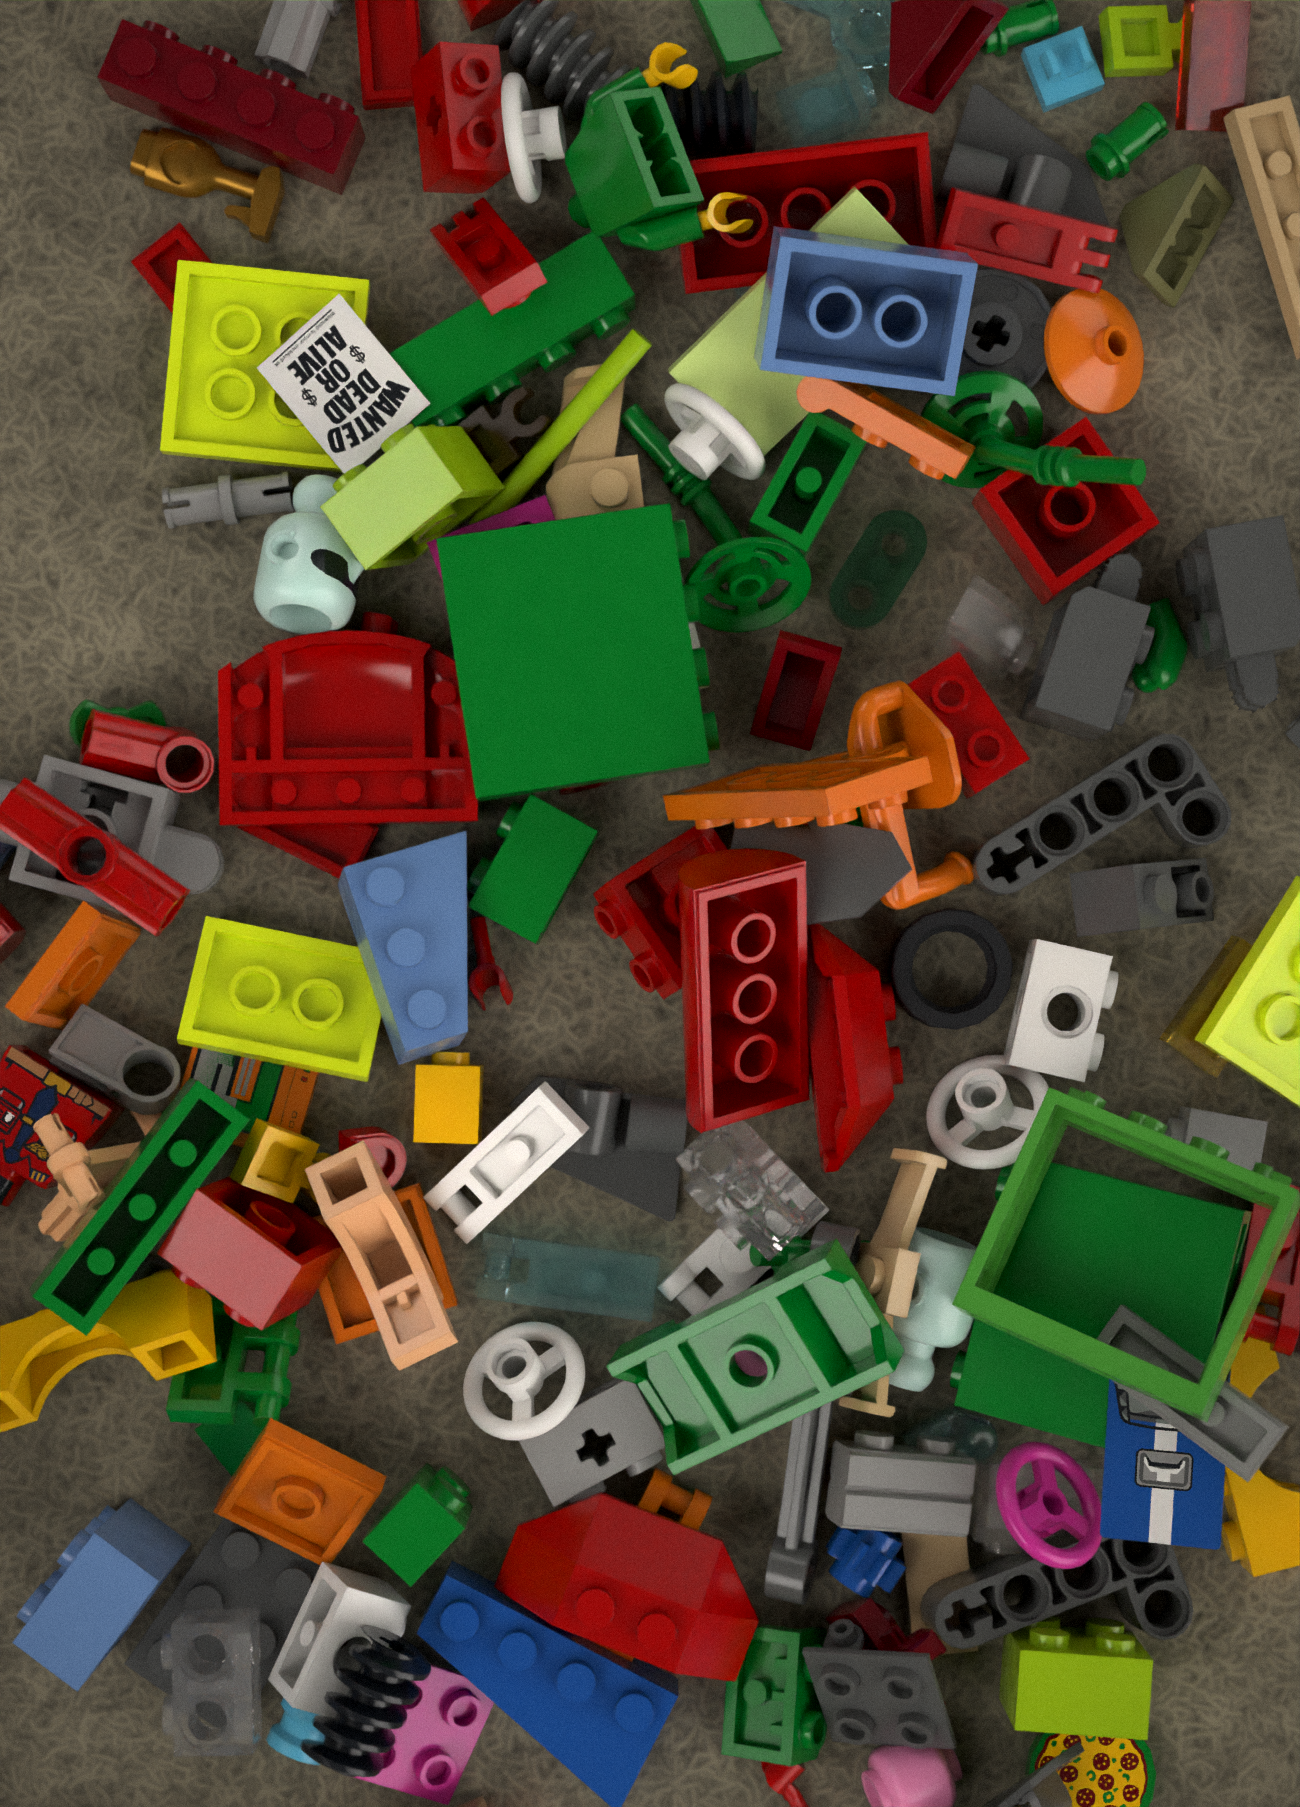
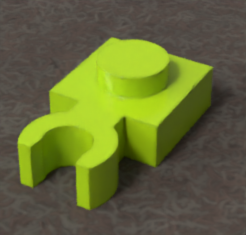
(1138, 40)

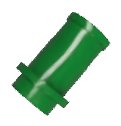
(1022, 24)
(1117, 149)

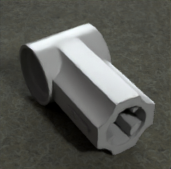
(294, 35)

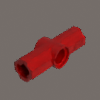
(126, 877)

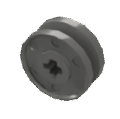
(1019, 317)

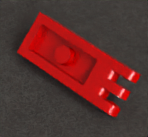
(1023, 239)
(489, 258)

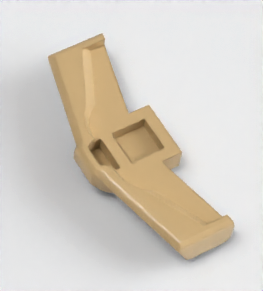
(587, 472)
(887, 1263)

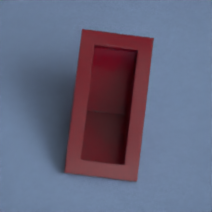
(935, 45)
(795, 690)

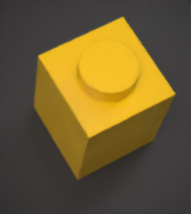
(448, 1100)

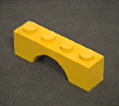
(150, 1319)
(1264, 1510)

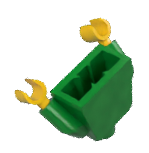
(634, 167)

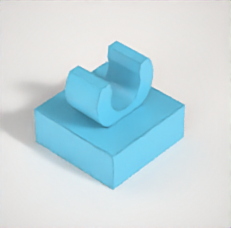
(1062, 69)

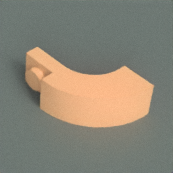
(383, 1253)

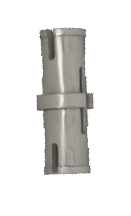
(228, 499)

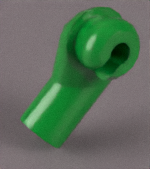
(1166, 652)

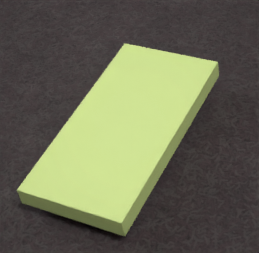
(724, 359)

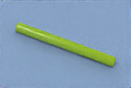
(567, 424)

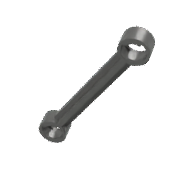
(794, 1549)

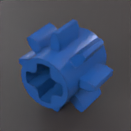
(865, 1559)

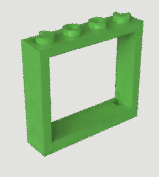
(1148, 1139)

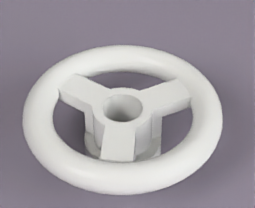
(529, 136)
(710, 438)
(975, 1085)
(507, 1356)

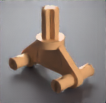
(79, 1173)

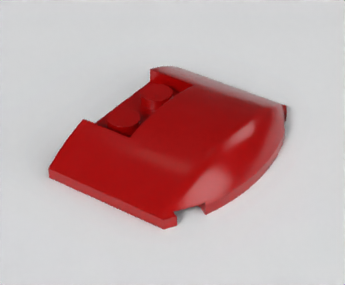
(343, 734)

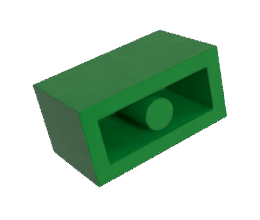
(807, 482)
(531, 868)
(420, 1522)

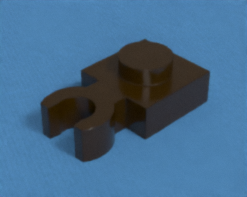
(497, 436)

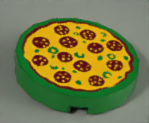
(1105, 1774)

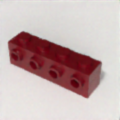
(231, 105)

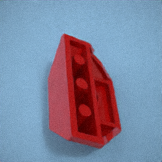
(847, 1045)
(633, 1585)

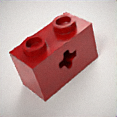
(460, 118)
(980, 734)

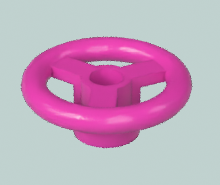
(1043, 1508)

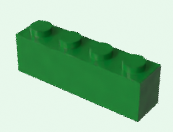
(486, 355)
(138, 1206)

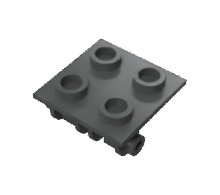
(877, 1693)

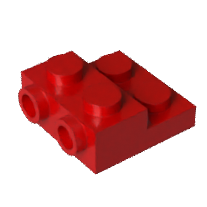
(645, 909)

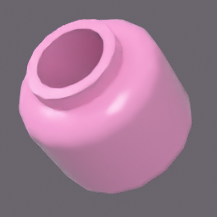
(911, 1777)

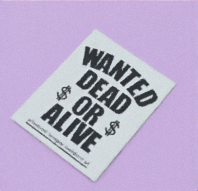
(343, 384)

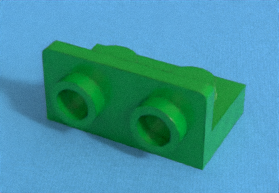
(773, 1703)

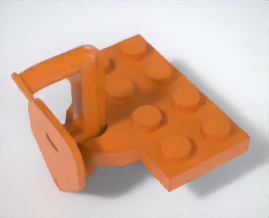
(893, 763)

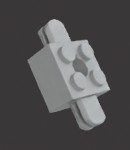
(130, 809)

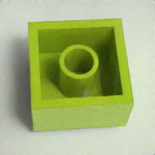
(410, 494)
(1077, 1679)

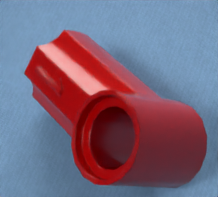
(141, 750)

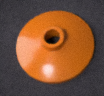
(1093, 351)

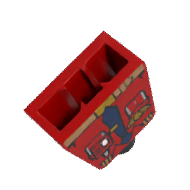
(29, 1092)

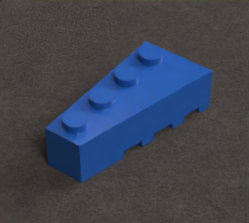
(559, 1687)

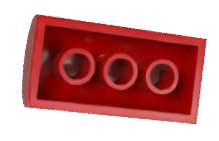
(796, 190)
(743, 984)

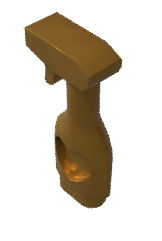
(193, 169)

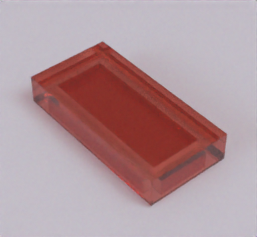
(1212, 63)

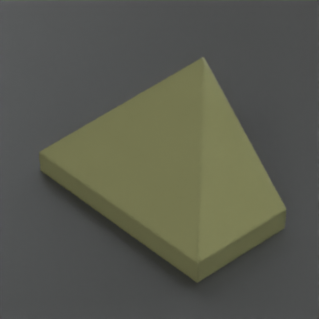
(1173, 228)

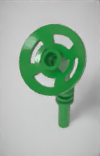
(993, 435)
(742, 563)

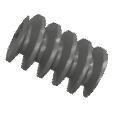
(555, 55)

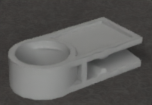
(102, 1054)

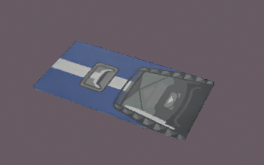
(1157, 1479)

